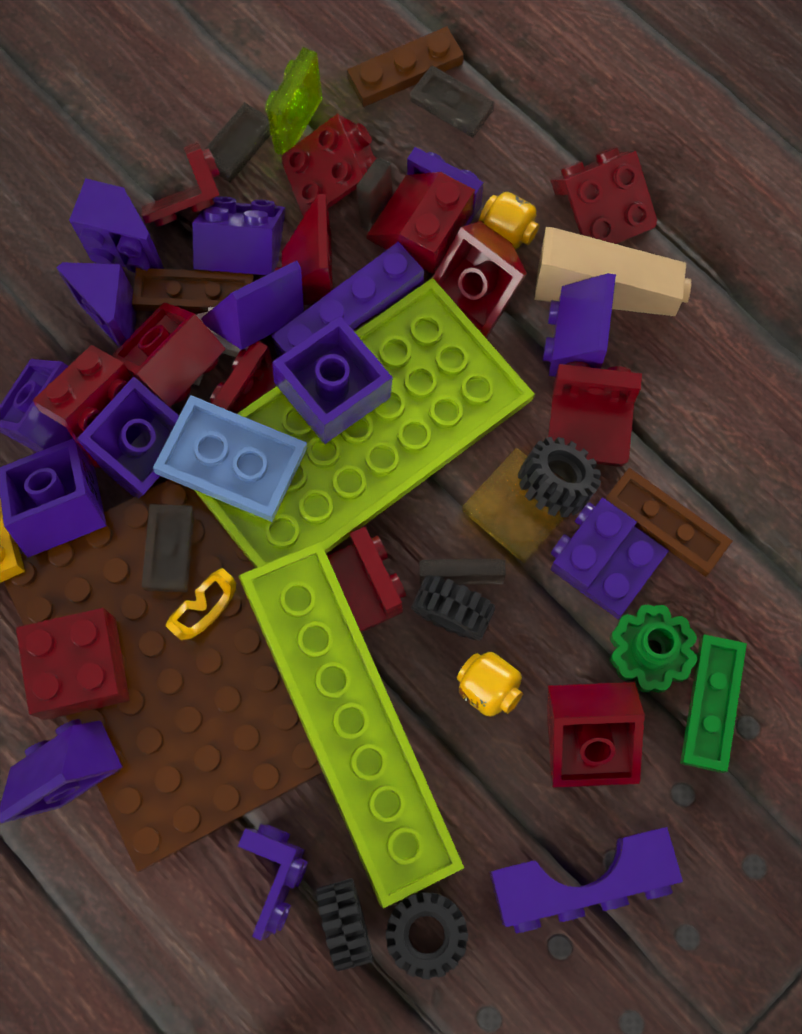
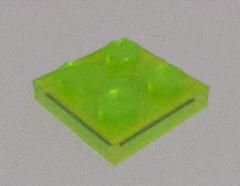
(294, 101)

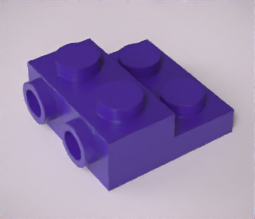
(607, 557)

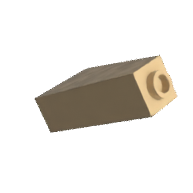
(642, 279)

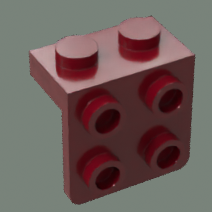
(328, 161)
(608, 196)
(196, 197)
(249, 380)
(83, 392)
(595, 410)
(365, 581)

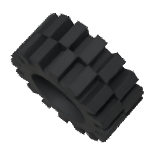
(549, 489)
(453, 607)
(344, 925)
(429, 964)

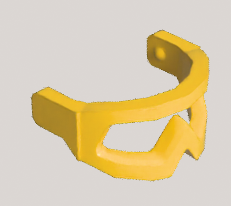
(227, 584)

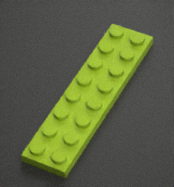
(351, 724)

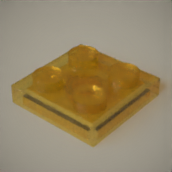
(506, 512)

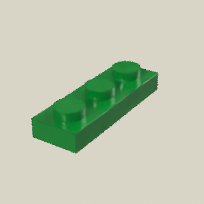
(713, 703)

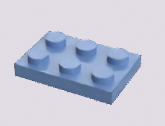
(230, 458)

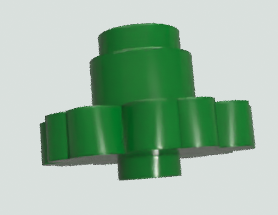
(637, 661)

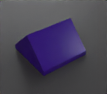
(103, 295)
(258, 307)

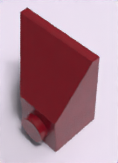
(313, 250)
(480, 274)

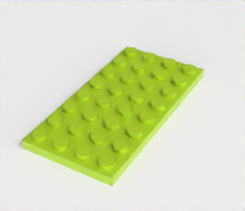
(442, 401)

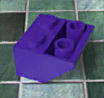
(112, 228)
(238, 236)

